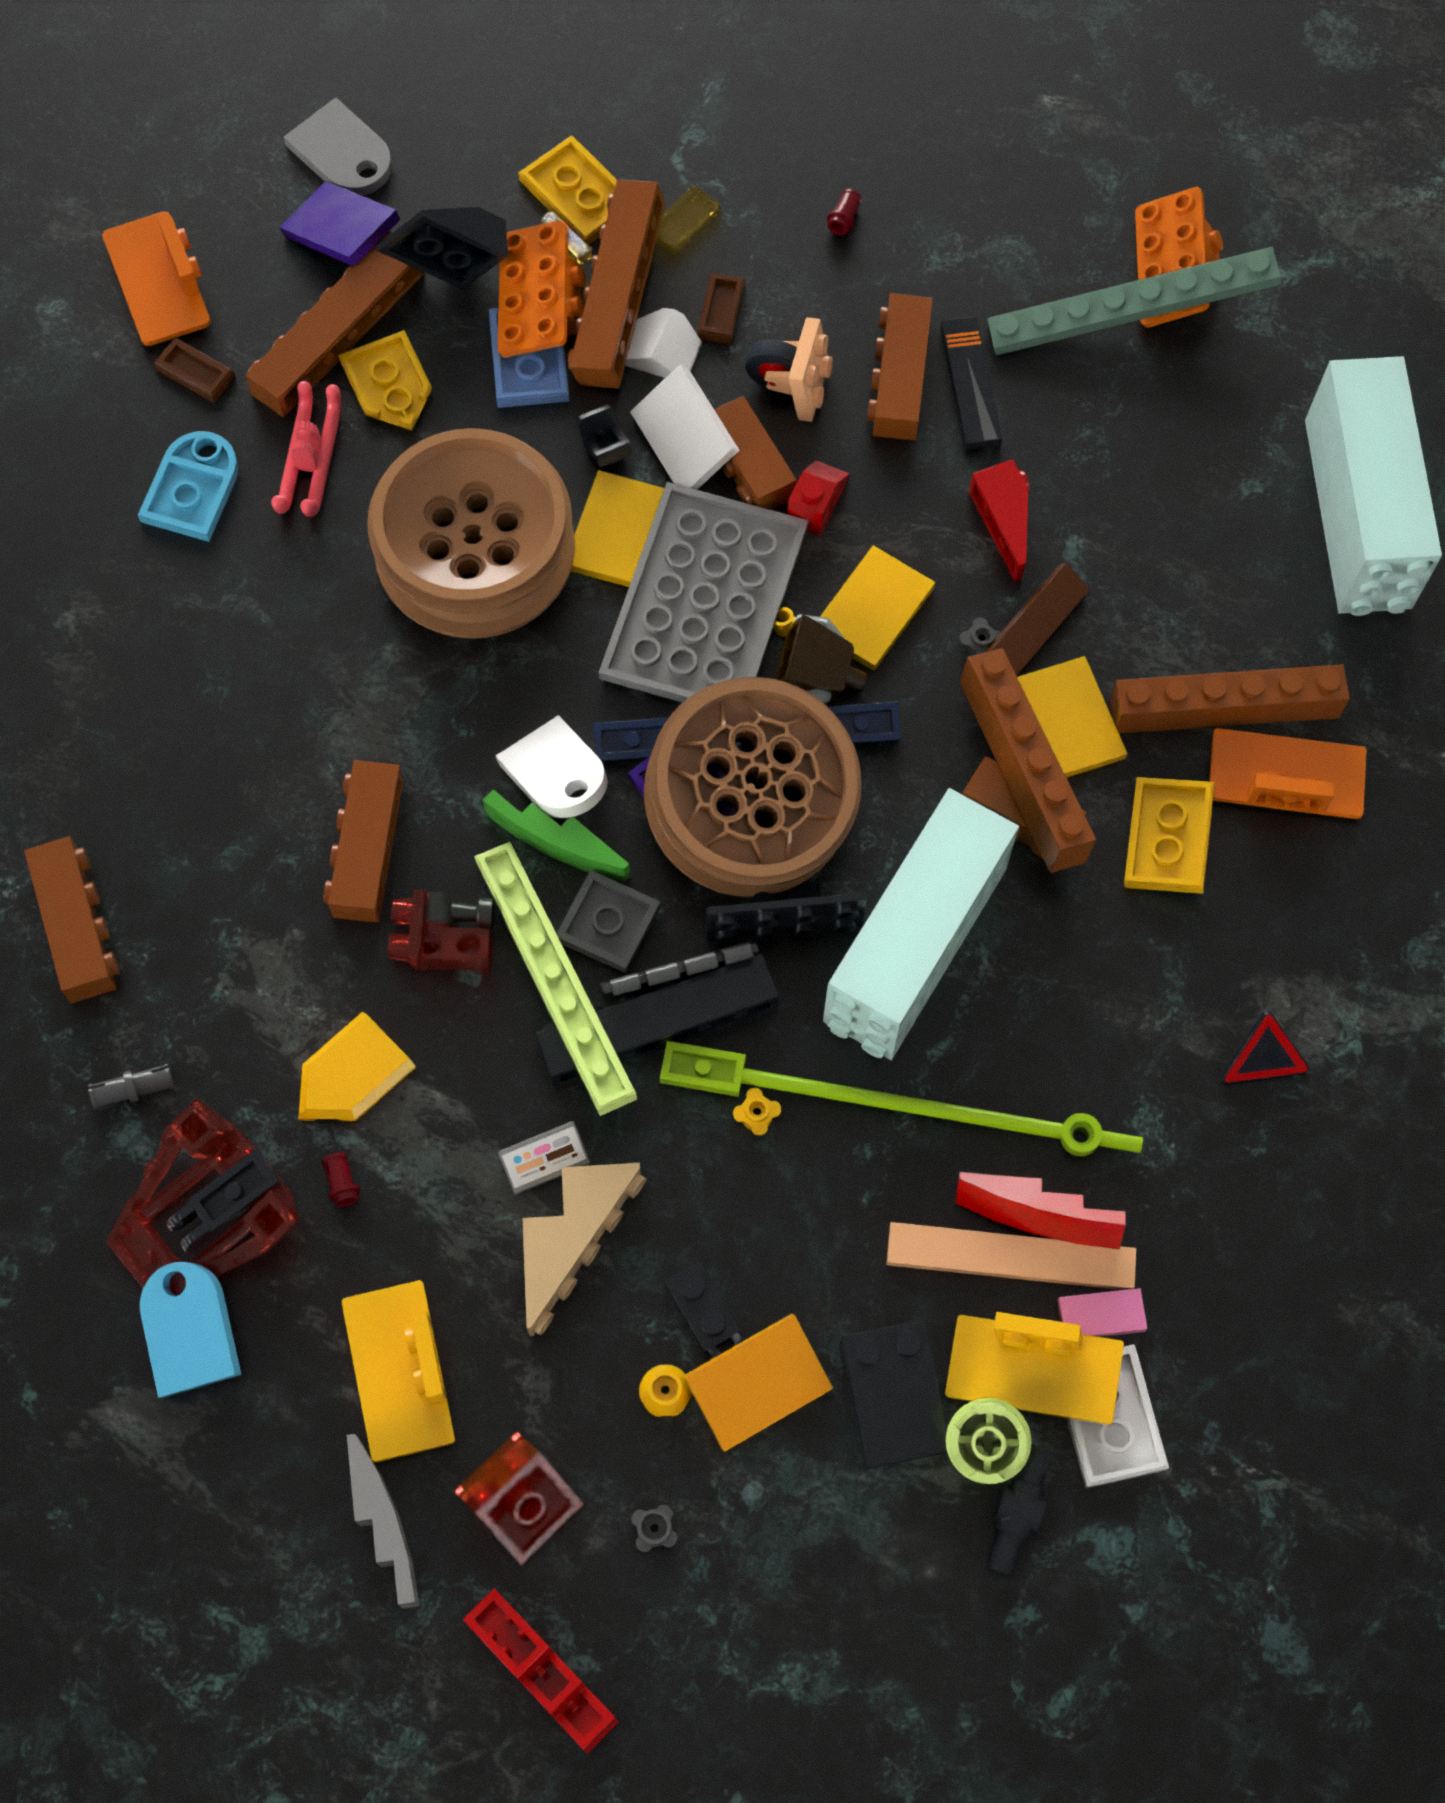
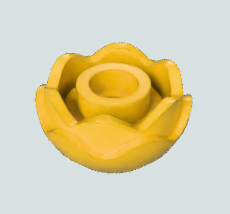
(664, 1404)

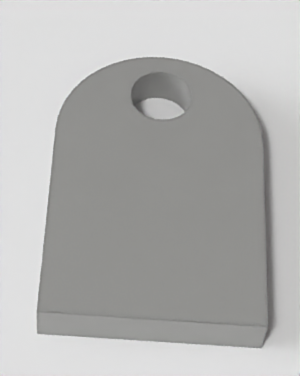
(340, 148)

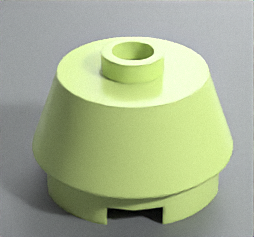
(988, 1441)

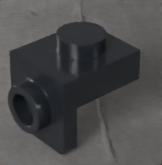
(603, 436)

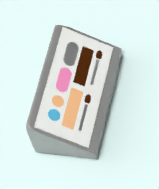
(543, 1157)

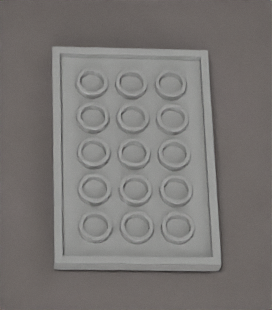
(702, 594)

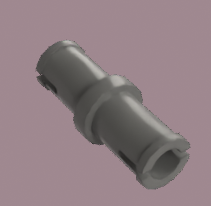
(130, 1086)

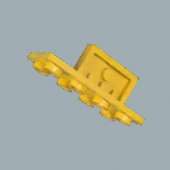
(1035, 1366)
(398, 1371)

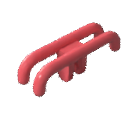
(309, 450)

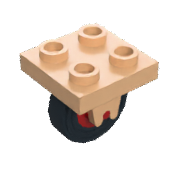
(794, 367)

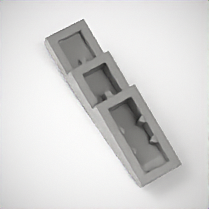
(375, 1507)

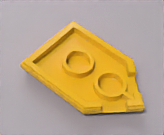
(388, 380)
(351, 1072)

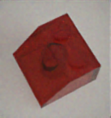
(519, 1497)

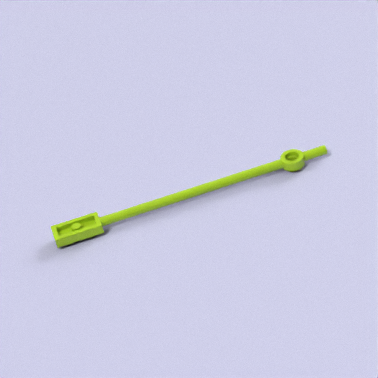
(725, 1072)

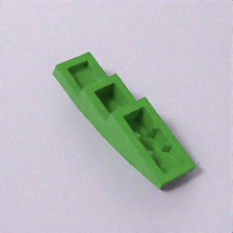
(567, 843)

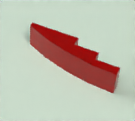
(1048, 1214)
(541, 1671)

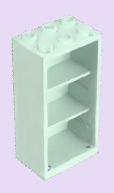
(1372, 486)
(918, 924)

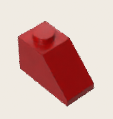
(817, 495)

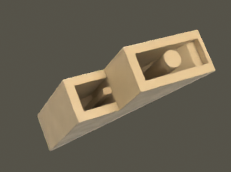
(561, 1244)

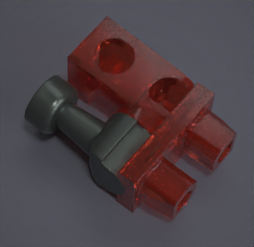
(434, 939)

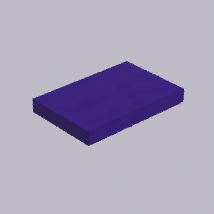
(340, 223)

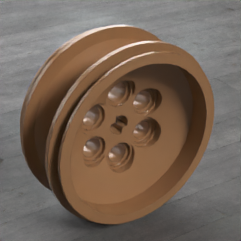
(445, 482)
(734, 851)

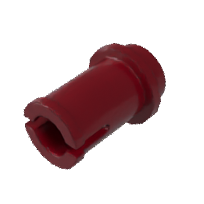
(841, 218)
(340, 1180)

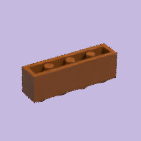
(902, 366)
(365, 841)
(71, 919)

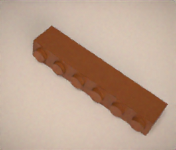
(617, 284)
(330, 328)
(1229, 698)
(1027, 761)

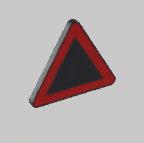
(1265, 1054)

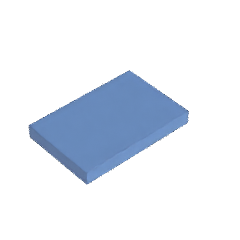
(528, 377)

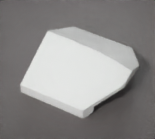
(662, 343)

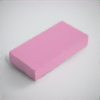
(1105, 1312)

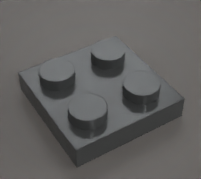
(608, 921)

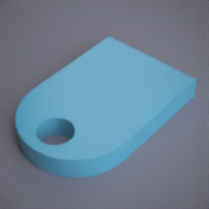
(190, 488)
(187, 1333)

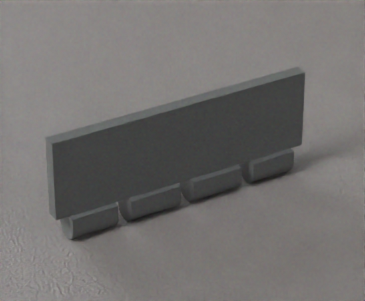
(671, 971)

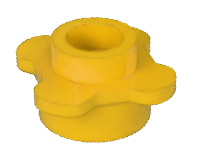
(756, 1123)

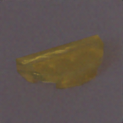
(577, 248)

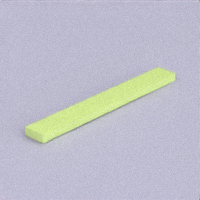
(556, 979)

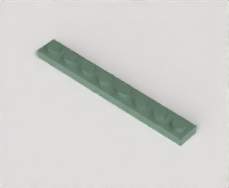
(1134, 301)

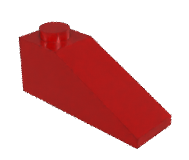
(1003, 505)

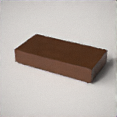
(721, 308)
(194, 370)

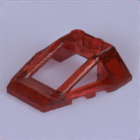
(220, 1147)

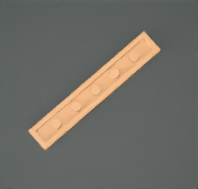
(1010, 1256)

